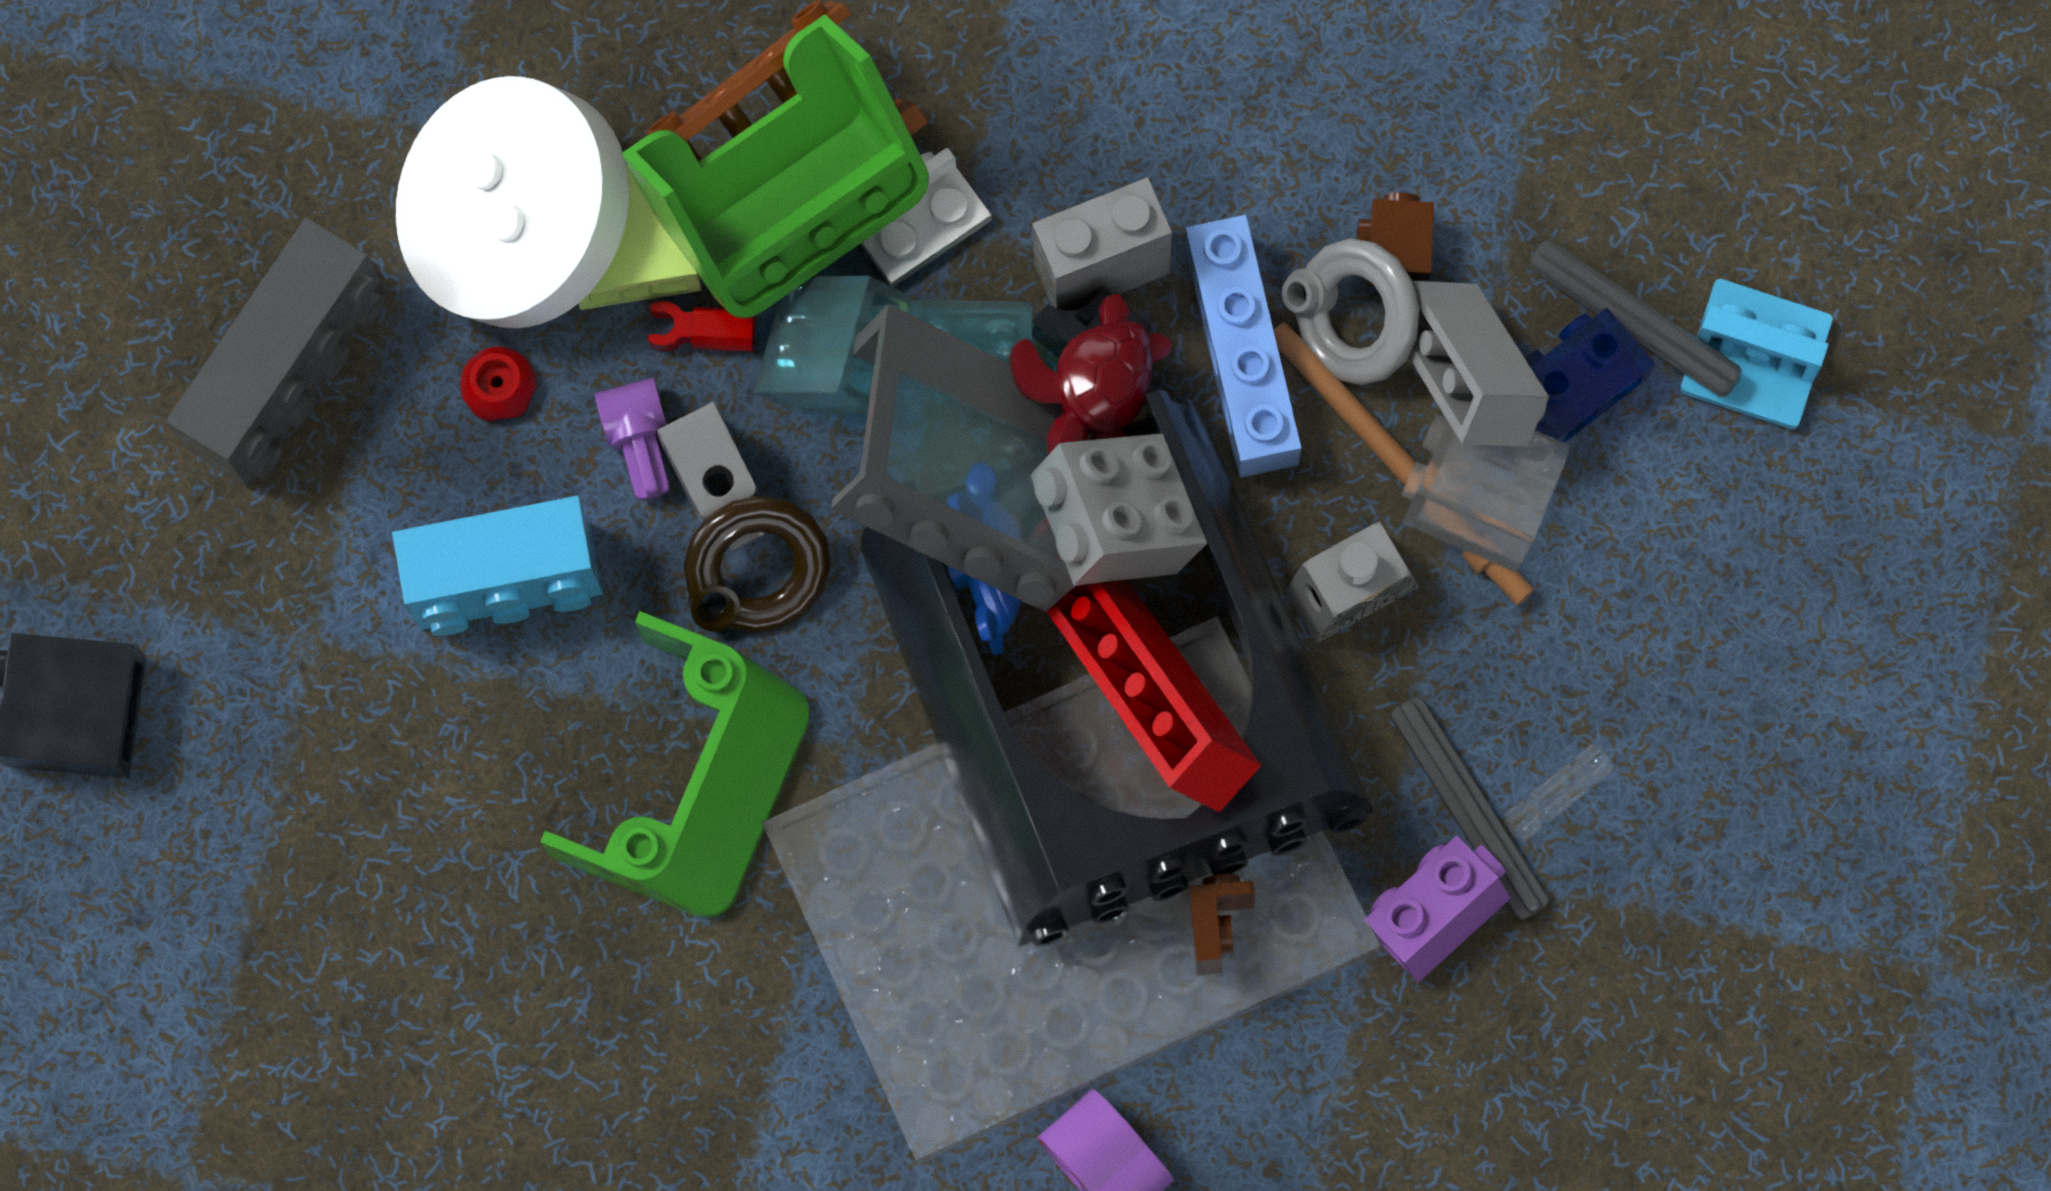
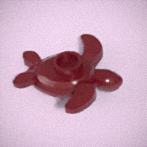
(1097, 377)

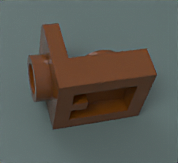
(1213, 932)

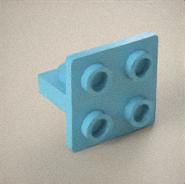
(1773, 343)

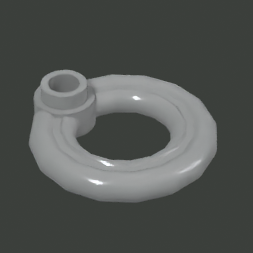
(1313, 318)

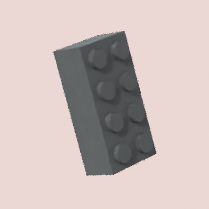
(278, 354)

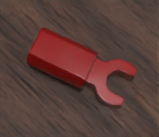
(703, 329)

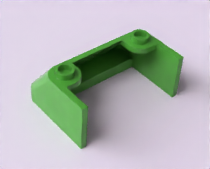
(732, 791)

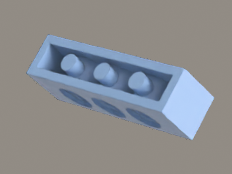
(1242, 346)

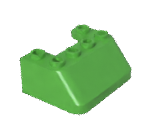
(793, 183)

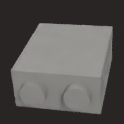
(1102, 243)

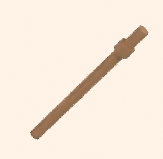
(1380, 442)

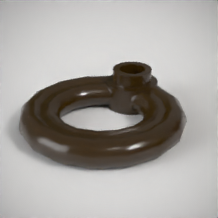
(763, 613)

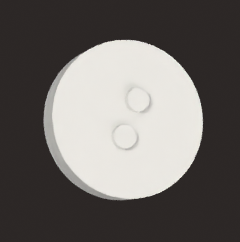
(512, 202)

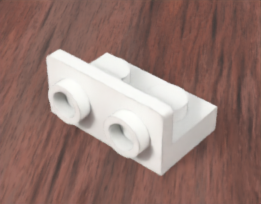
(933, 226)

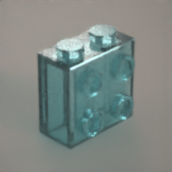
(813, 341)

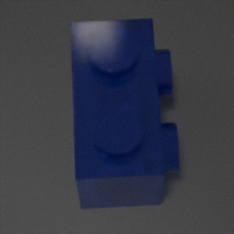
(1587, 373)

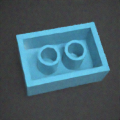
(498, 565)

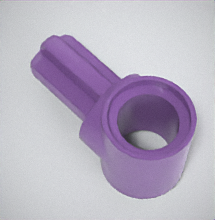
(630, 424)

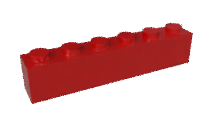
(1155, 692)

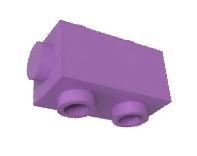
(1438, 906)

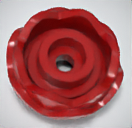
(500, 402)

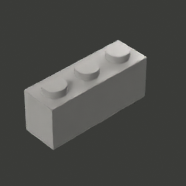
(1475, 367)

